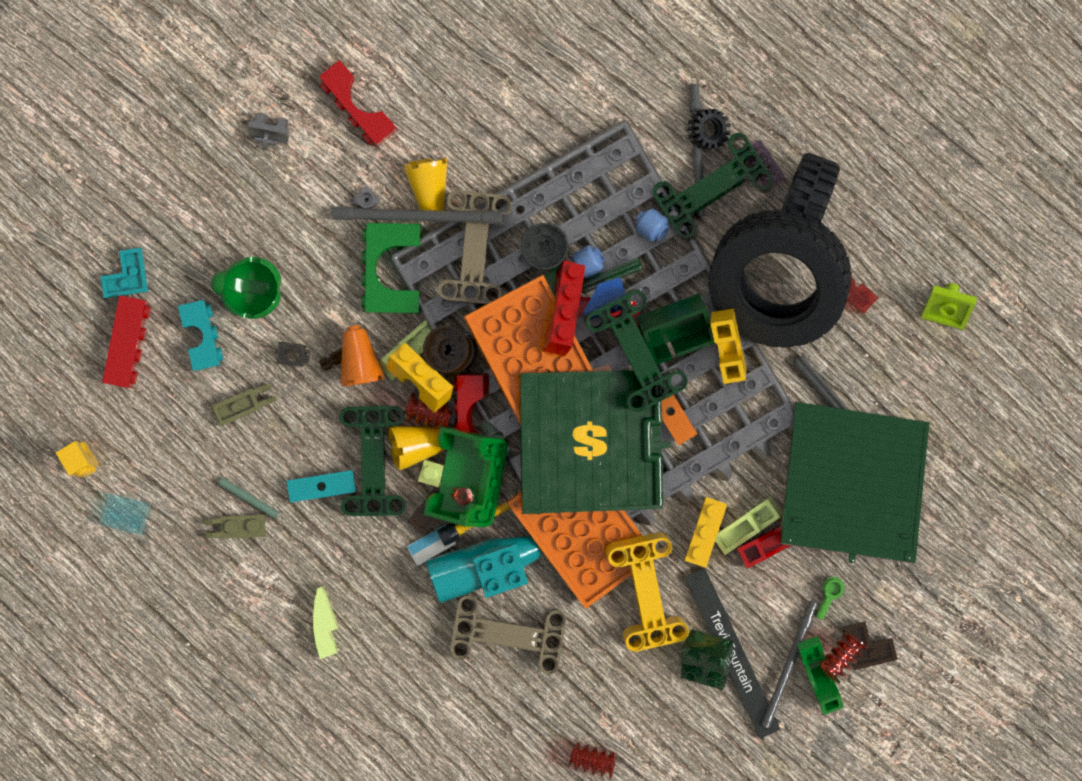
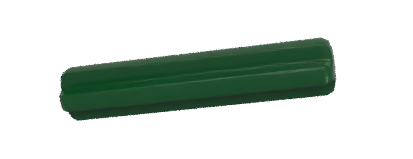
(616, 272)

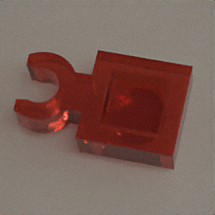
(861, 297)

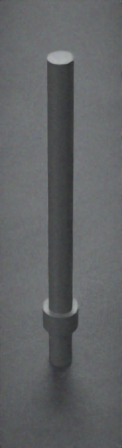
(694, 106)
(805, 624)

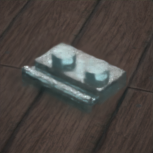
(125, 514)

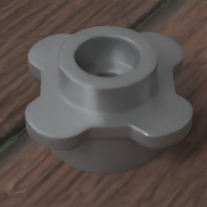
(366, 193)

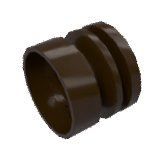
(438, 348)

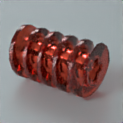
(422, 411)
(841, 656)
(592, 760)

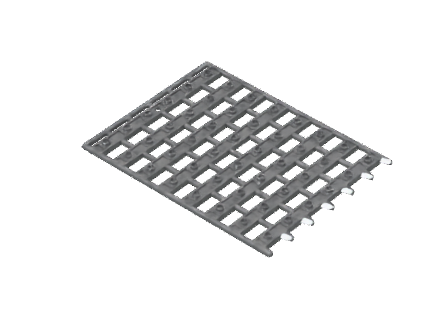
(504, 270)

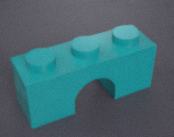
(206, 354)

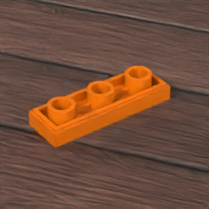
(678, 423)

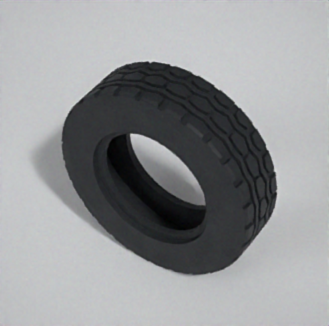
(790, 235)

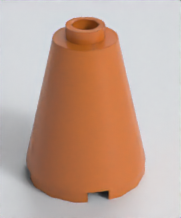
(359, 359)

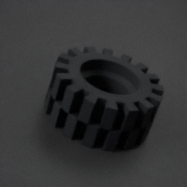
(697, 129)

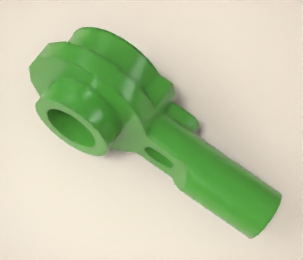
(833, 589)

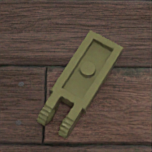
(241, 405)
(237, 526)

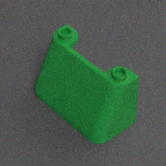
(471, 463)

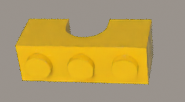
(729, 345)
(432, 387)
(78, 459)
(705, 532)

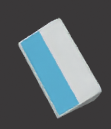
(427, 547)

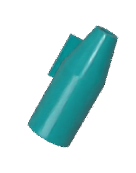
(487, 565)

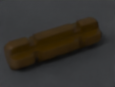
(335, 358)

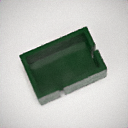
(680, 323)

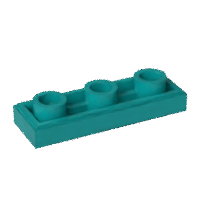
(307, 487)

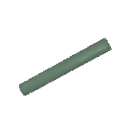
(248, 498)

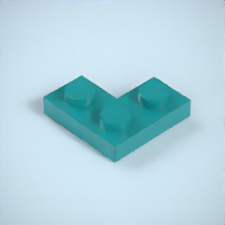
(131, 280)

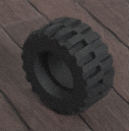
(812, 186)

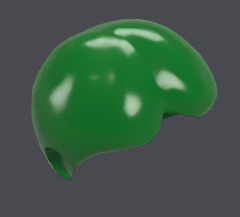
(249, 287)

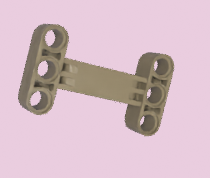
(474, 250)
(508, 634)

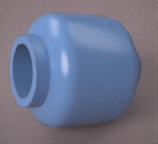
(652, 225)
(590, 258)

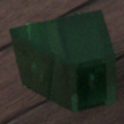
(706, 659)

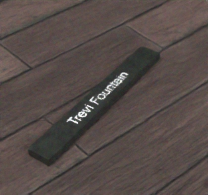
(740, 668)

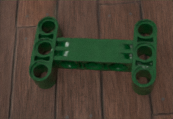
(714, 186)
(636, 350)
(373, 461)

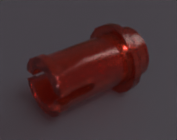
(458, 492)

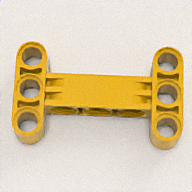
(647, 592)

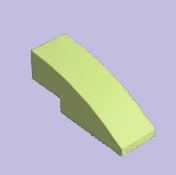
(748, 525)
(323, 623)

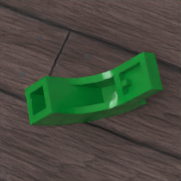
(823, 687)

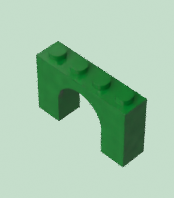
(379, 239)

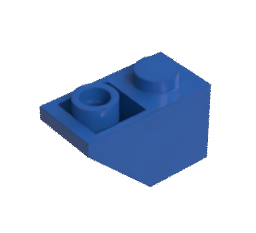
(603, 293)

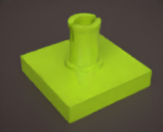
(949, 306)

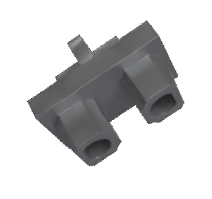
(267, 133)

